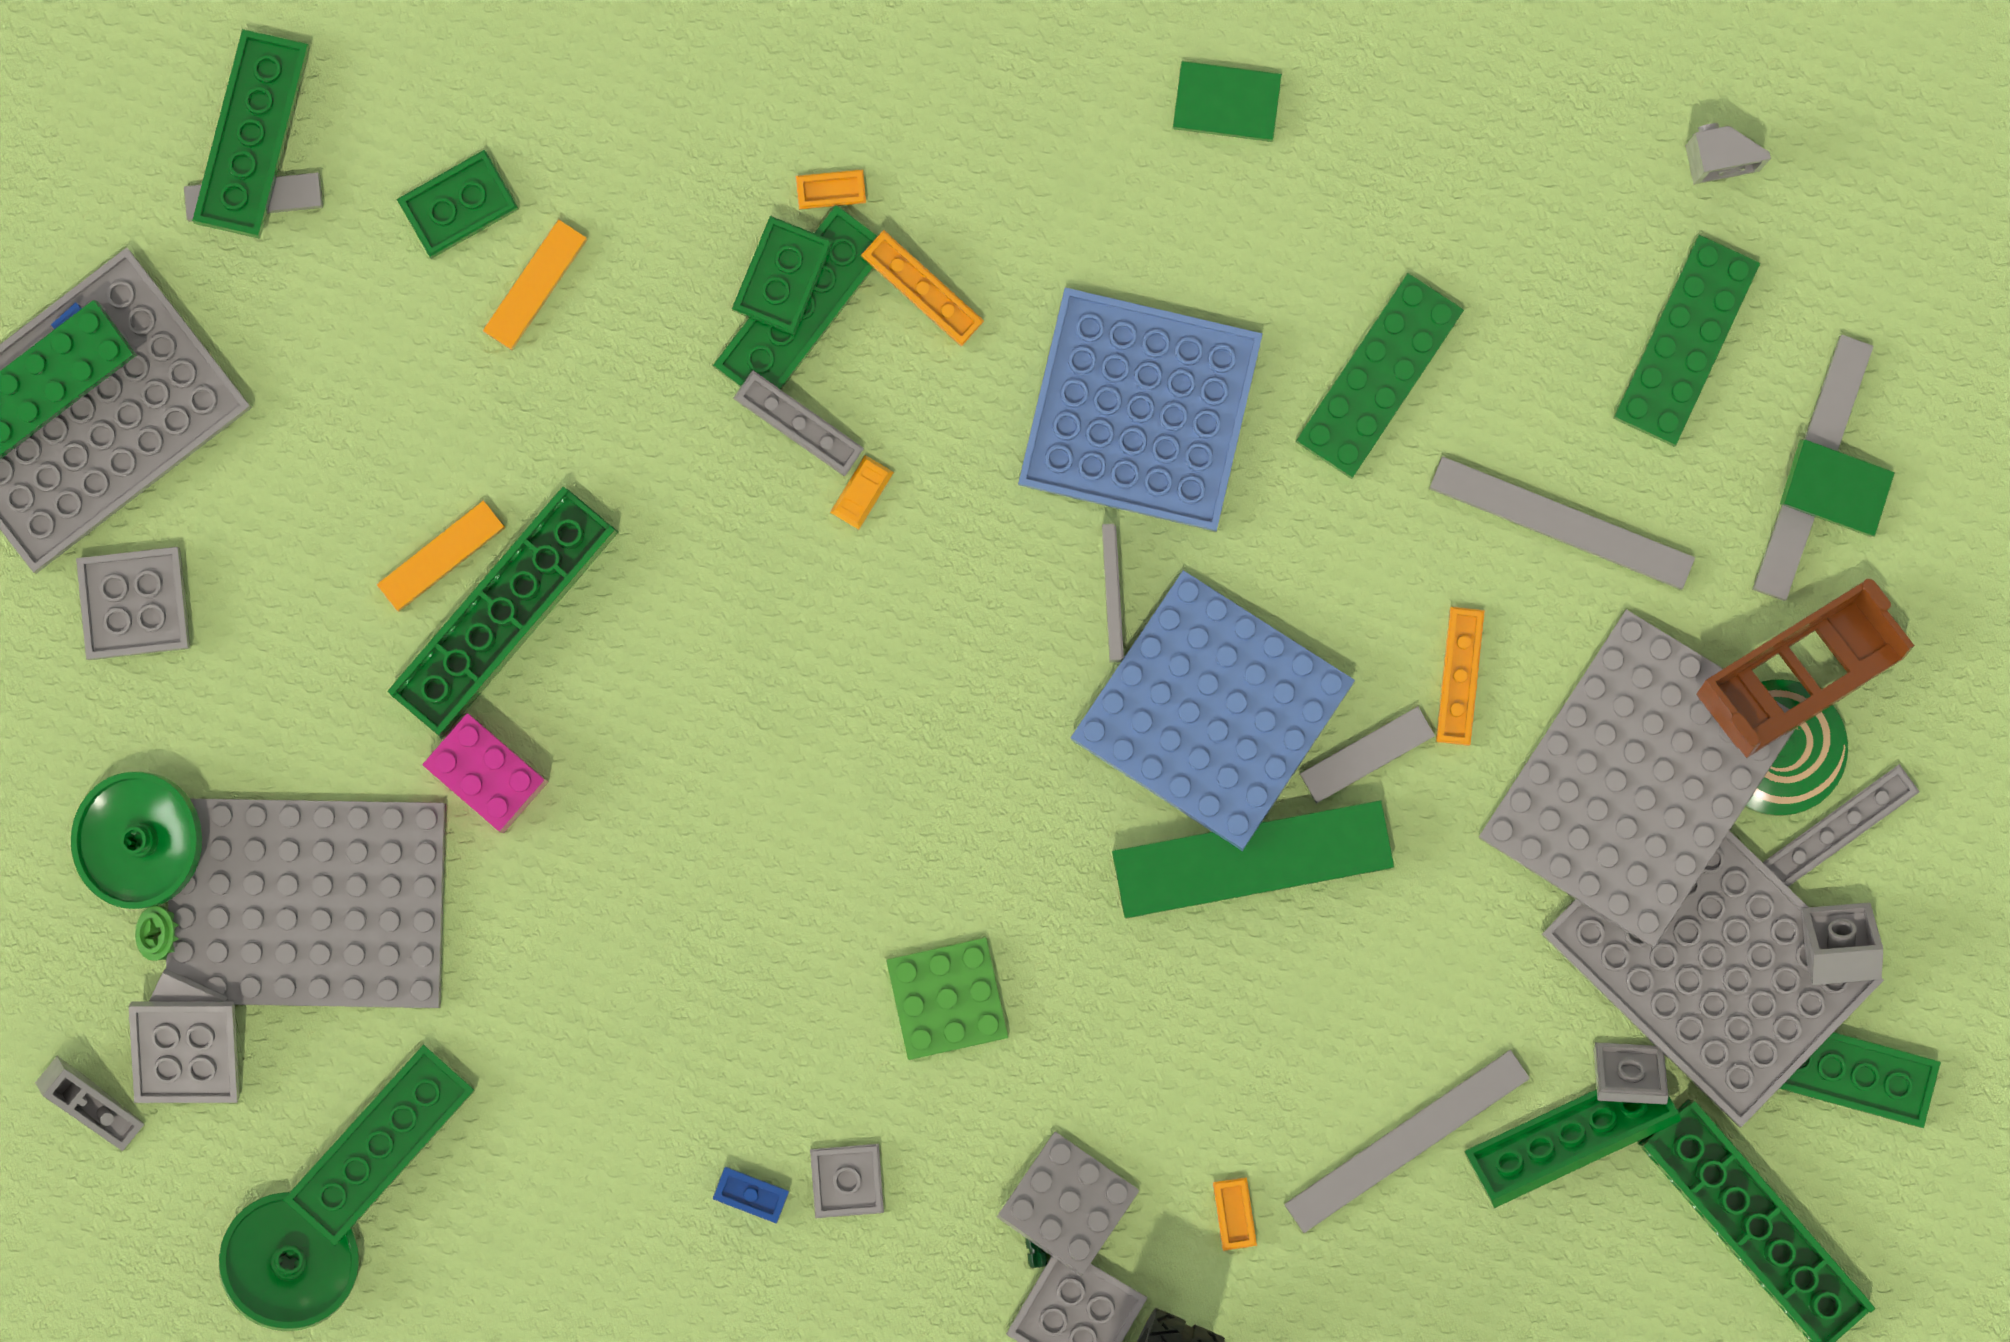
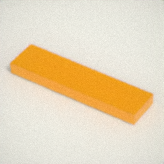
(535, 285)
(922, 288)
(441, 556)
(1460, 676)

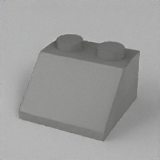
(1723, 154)
(1842, 943)

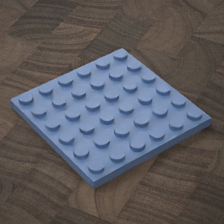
(1140, 409)
(1212, 710)

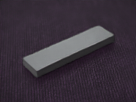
(288, 194)
(798, 423)
(1112, 592)
(1367, 754)

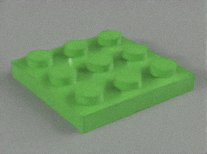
(947, 998)

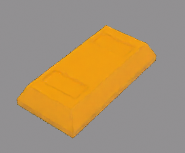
(831, 189)
(862, 492)
(1234, 1214)

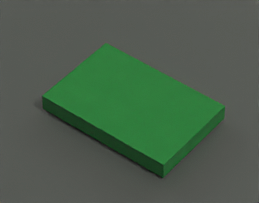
(1227, 101)
(457, 204)
(782, 275)
(1837, 488)

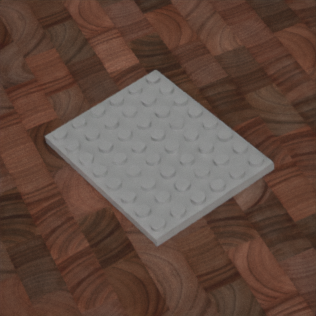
(123, 429)
(1630, 784)
(315, 903)
(1723, 984)

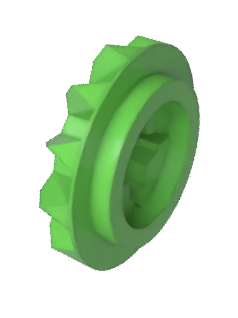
(148, 925)

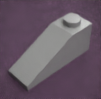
(88, 1103)

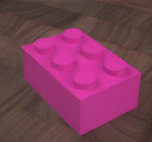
(485, 773)

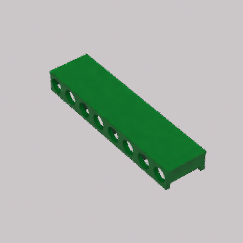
(502, 612)
(1276, 858)
(1756, 1226)

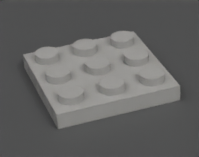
(133, 603)
(184, 1051)
(1068, 1203)
(1076, 1307)

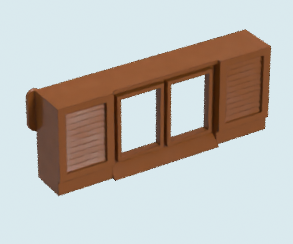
(1854, 630)

